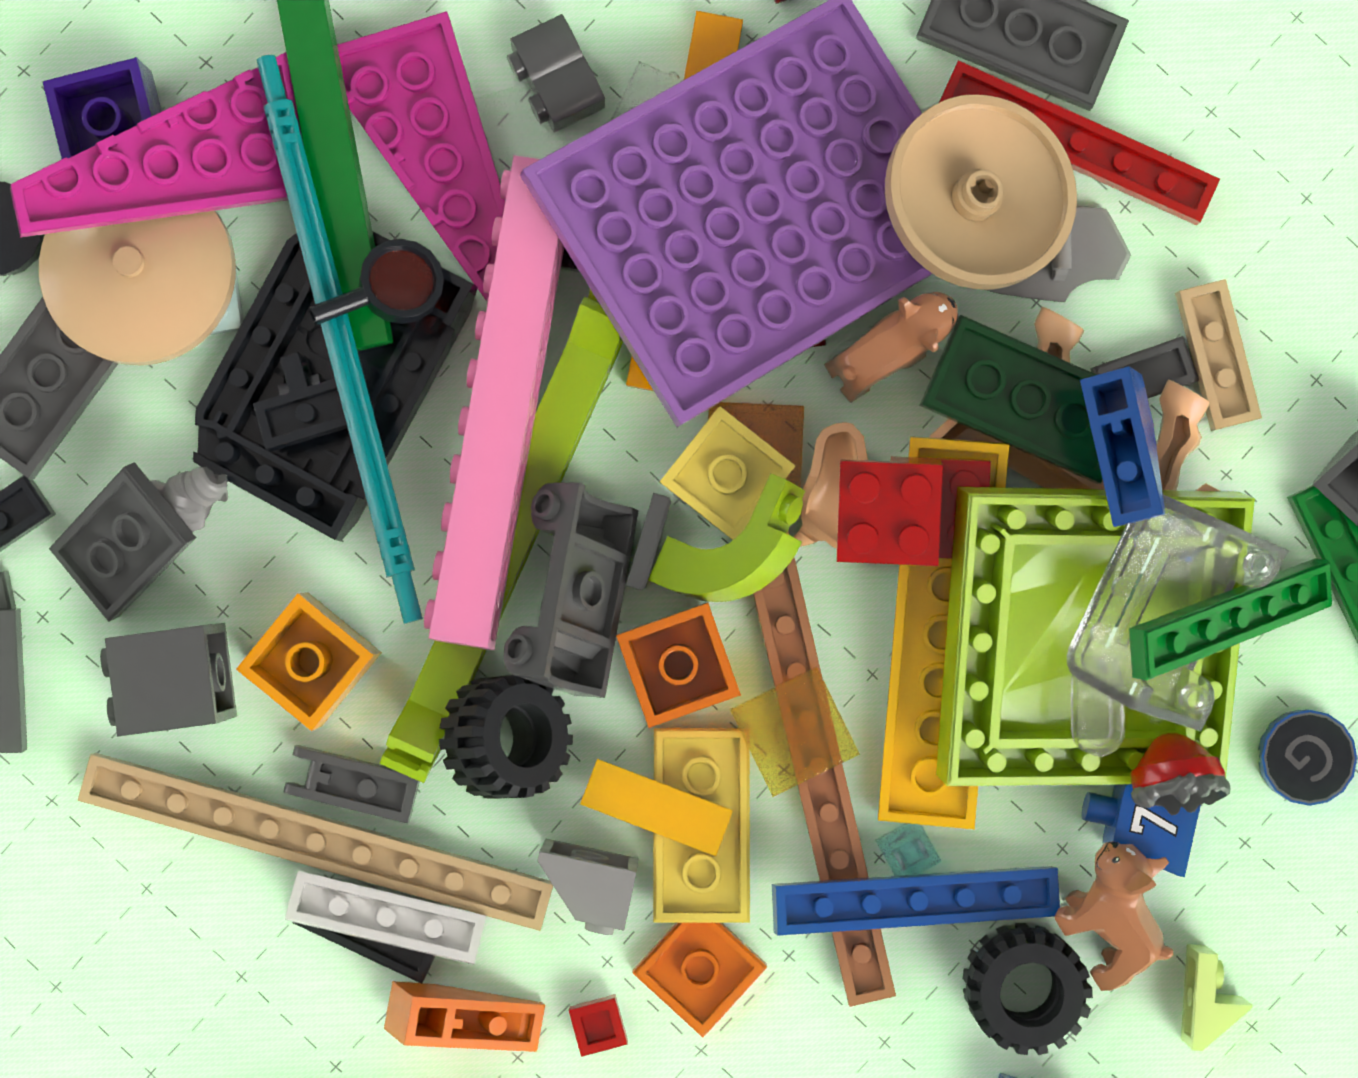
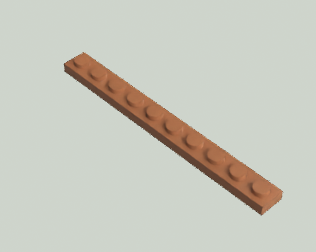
(825, 796)

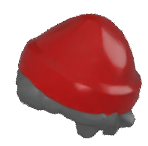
(1178, 775)

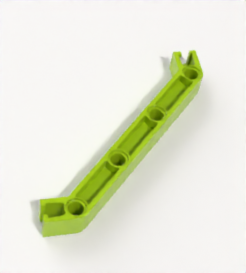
(554, 439)

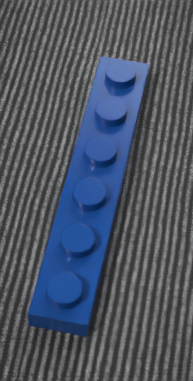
(914, 900)

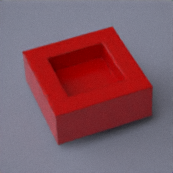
(598, 1025)

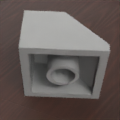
(591, 883)

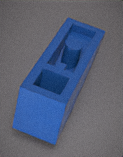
(1125, 444)

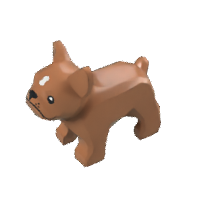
(894, 343)
(1118, 914)

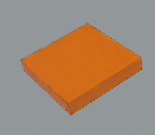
(700, 971)

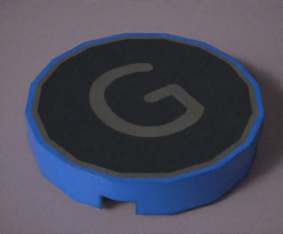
(1307, 757)

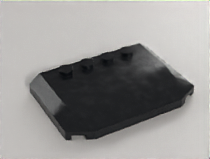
(319, 476)

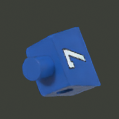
(1149, 829)

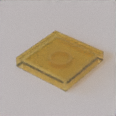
(794, 731)

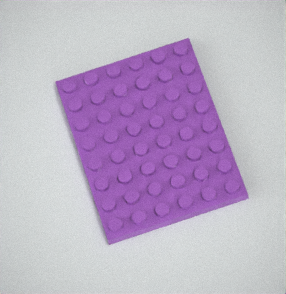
(740, 208)

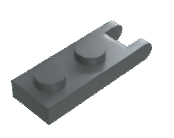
(355, 785)

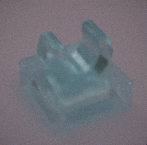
(908, 850)

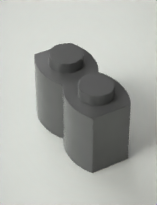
(557, 74)

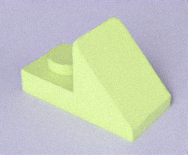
(1205, 1012)

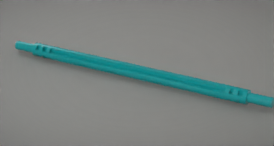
(339, 340)

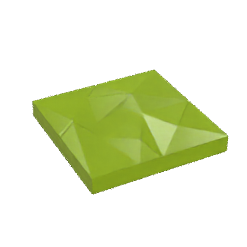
(1015, 601)

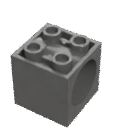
(169, 679)

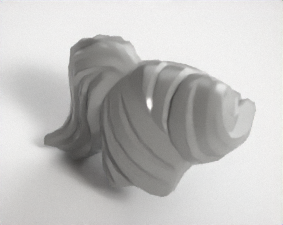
(193, 494)

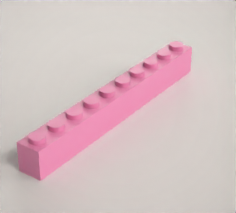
(497, 422)

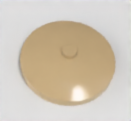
(980, 192)
(139, 286)

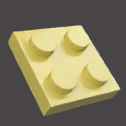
(725, 472)

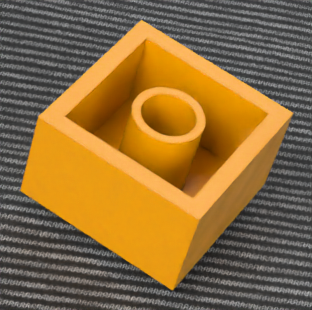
(308, 660)

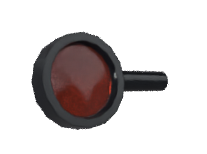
(396, 282)

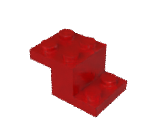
(902, 508)

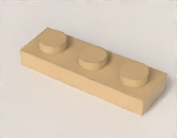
(1218, 354)

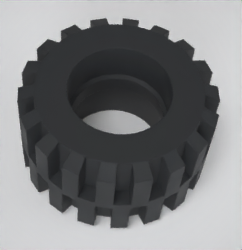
(475, 743)
(1051, 1019)

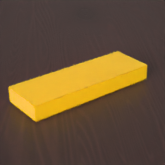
(656, 807)

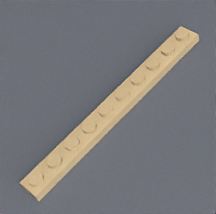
(315, 841)

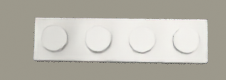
(385, 917)

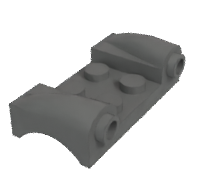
(581, 592)

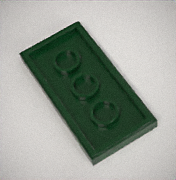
(1015, 396)

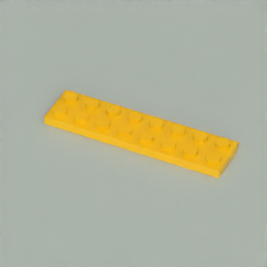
(909, 764)

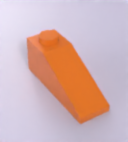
(462, 1018)

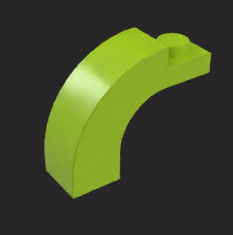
(744, 563)

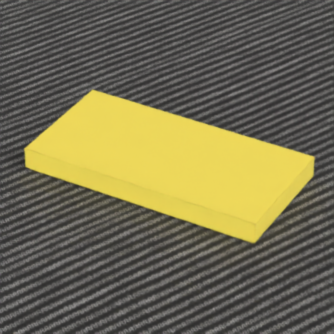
(687, 881)

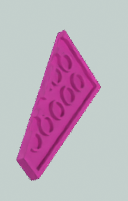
(424, 120)
(179, 162)

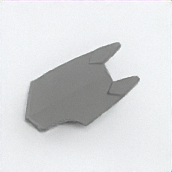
(1090, 254)

